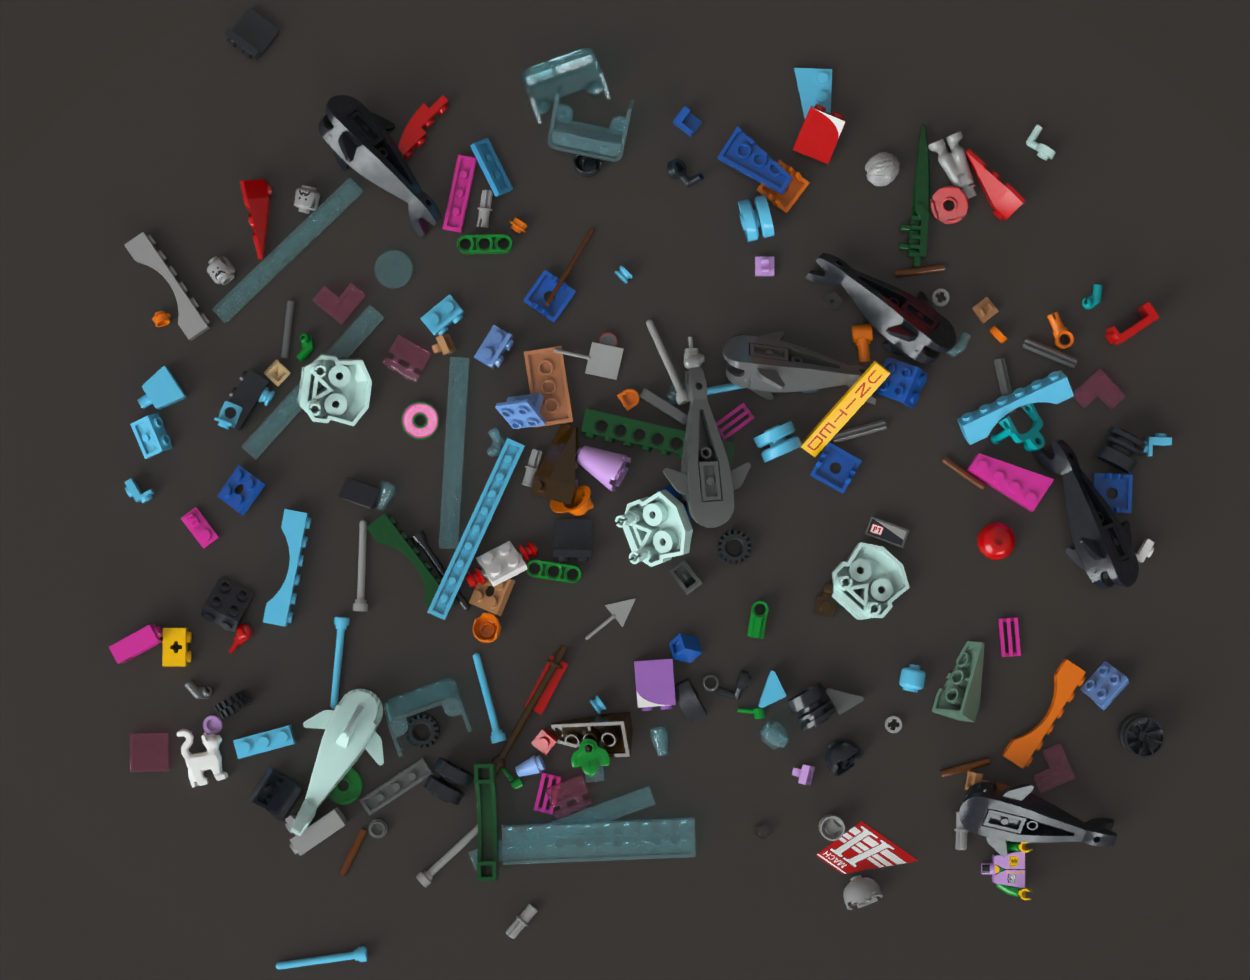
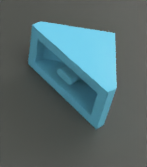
(772, 691)

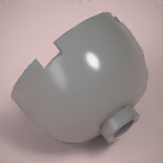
(861, 892)

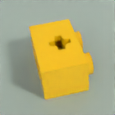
(170, 656)

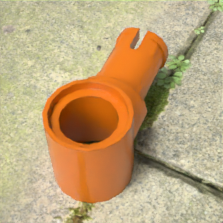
(1059, 330)
(862, 337)

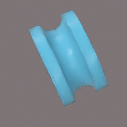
(623, 274)
(266, 396)
(598, 704)

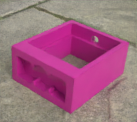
(137, 643)

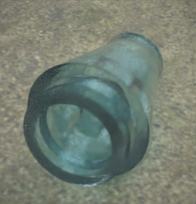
(386, 494)
(659, 737)

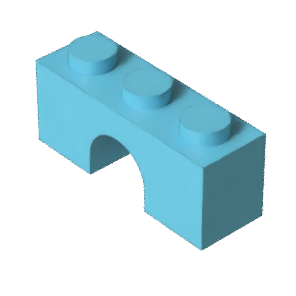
(264, 741)

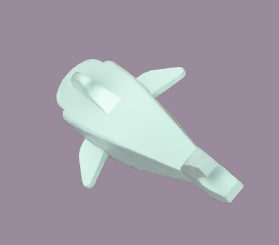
(347, 734)

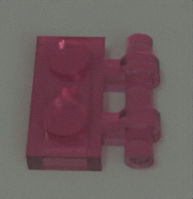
(410, 353)
(565, 791)

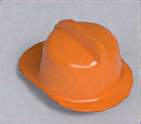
(581, 504)

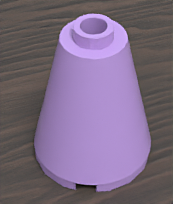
(604, 465)

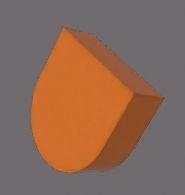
(629, 398)

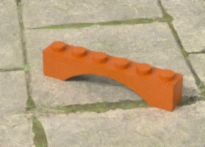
(1065, 681)

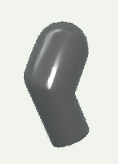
(199, 692)

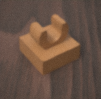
(985, 310)
(444, 344)
(973, 778)

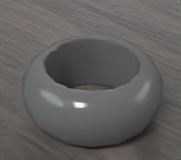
(717, 682)

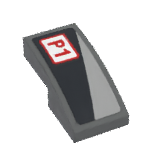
(887, 532)

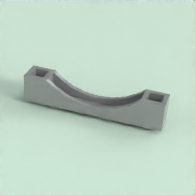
(189, 318)

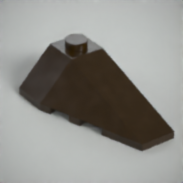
(556, 474)
(609, 730)

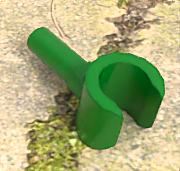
(758, 712)
(515, 783)

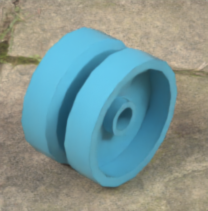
(756, 218)
(777, 440)

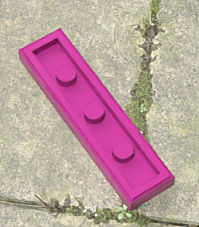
(459, 193)

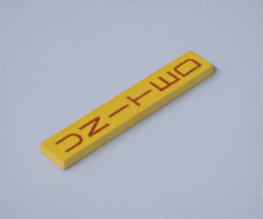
(845, 408)

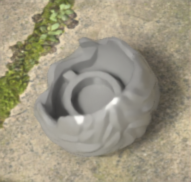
(882, 169)

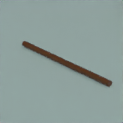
(569, 267)

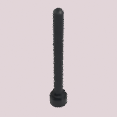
(420, 540)

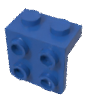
(903, 382)

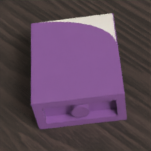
(654, 684)

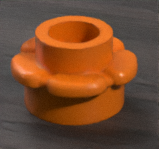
(518, 225)
(161, 318)

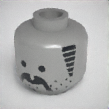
(306, 199)
(221, 270)

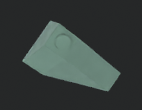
(962, 690)

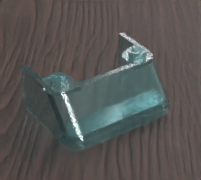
(573, 71)
(586, 138)
(443, 692)

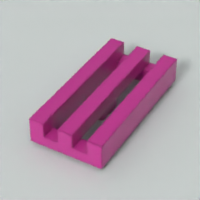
(746, 412)
(1001, 635)
(543, 809)

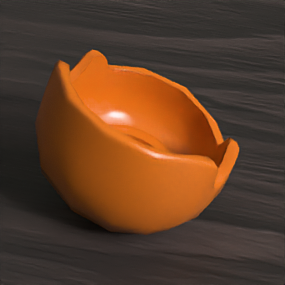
(486, 628)

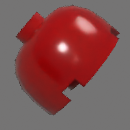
(996, 541)

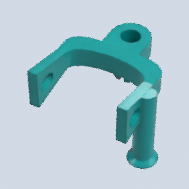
(1032, 438)

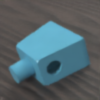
(161, 390)

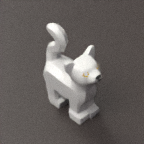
(199, 762)

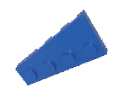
(754, 162)

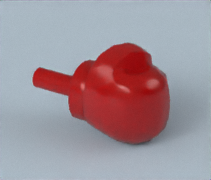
(243, 632)

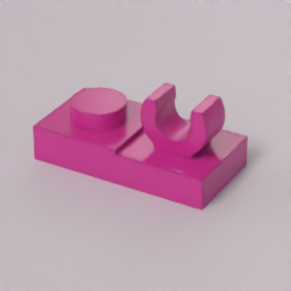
(200, 527)

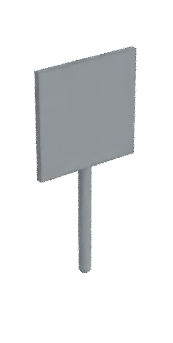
(602, 360)

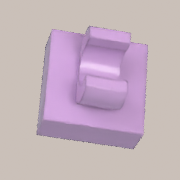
(764, 266)
(805, 774)

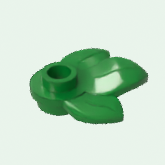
(590, 760)

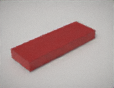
(545, 697)

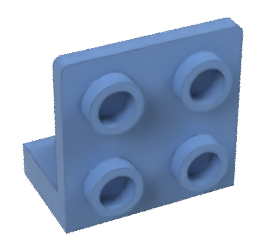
(494, 347)

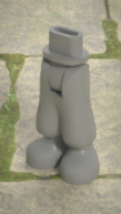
(955, 163)

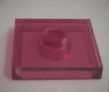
(149, 752)

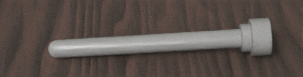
(681, 394)
(360, 602)
(426, 876)

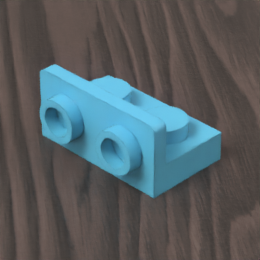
(442, 316)
(151, 435)

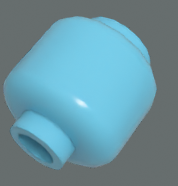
(912, 678)

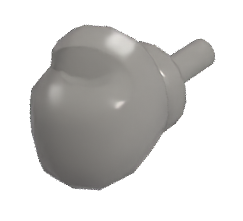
(692, 357)

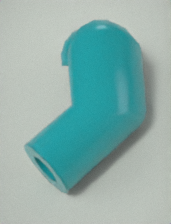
(1094, 299)

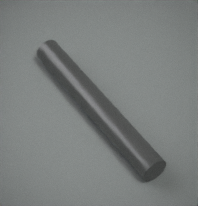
(287, 329)

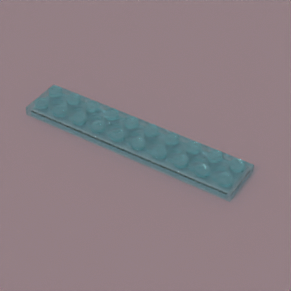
(598, 841)

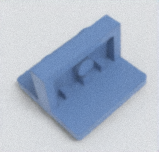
(522, 411)
(1105, 685)

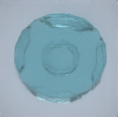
(393, 269)

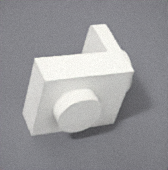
(1145, 550)

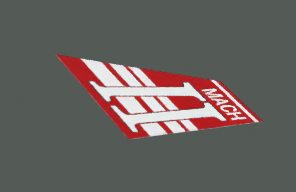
(863, 850)

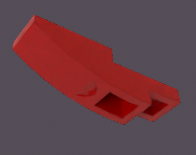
(414, 133)

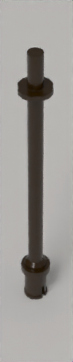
(554, 664)

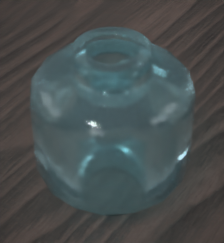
(774, 735)

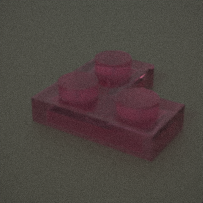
(339, 307)
(1098, 386)
(1058, 771)

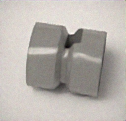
(831, 827)

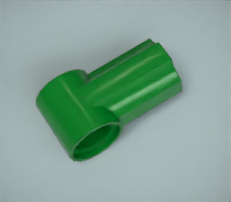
(757, 621)

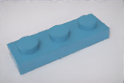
(491, 167)

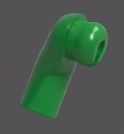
(307, 346)

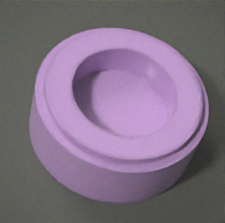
(212, 724)

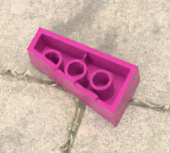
(1012, 481)

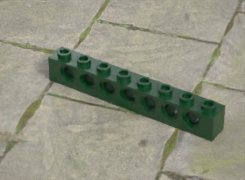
(593, 417)

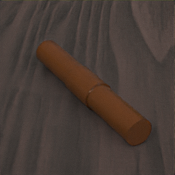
(919, 270)
(963, 472)
(965, 767)
(353, 851)

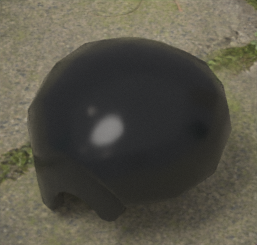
(587, 166)

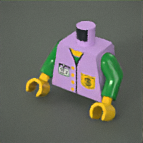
(1009, 871)

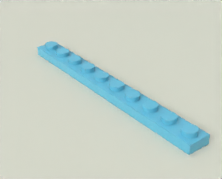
(475, 529)

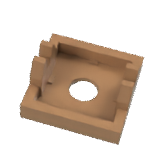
(496, 602)

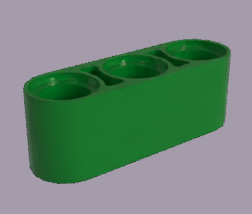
(475, 244)
(563, 570)

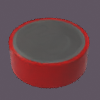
(608, 339)

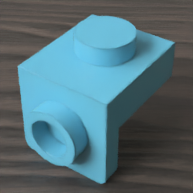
(1159, 440)
(133, 490)

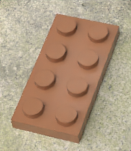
(548, 376)

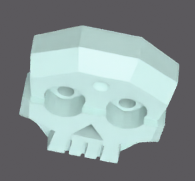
(350, 391)
(647, 531)
(879, 570)

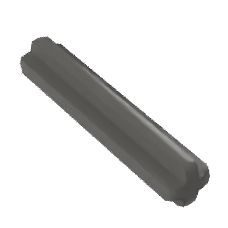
(1050, 353)
(1003, 378)
(859, 431)

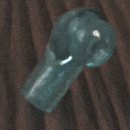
(497, 443)

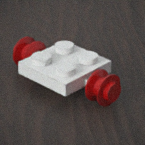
(501, 564)

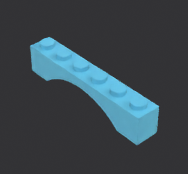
(979, 423)
(279, 607)

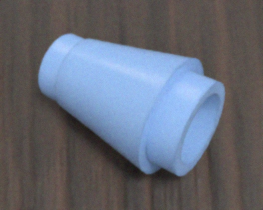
(530, 766)

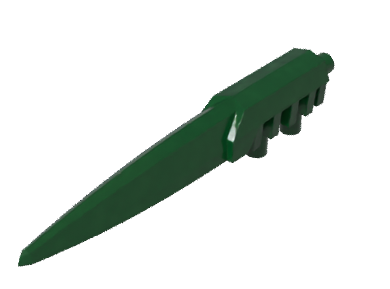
(919, 221)

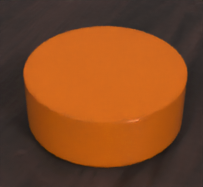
(997, 334)

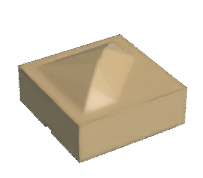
(277, 372)

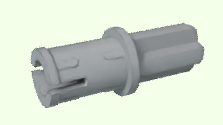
(485, 209)
(532, 467)
(961, 834)
(521, 921)

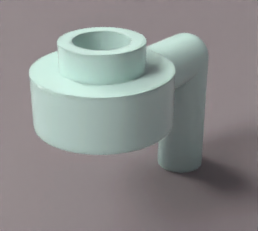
(1044, 151)

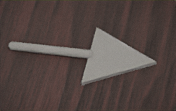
(619, 611)

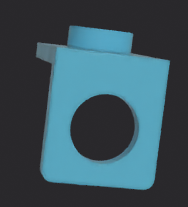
(226, 422)

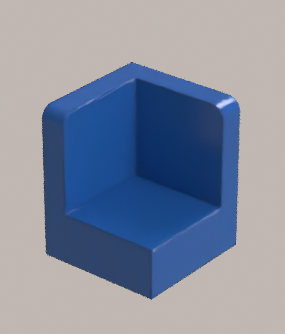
(687, 121)
(685, 648)

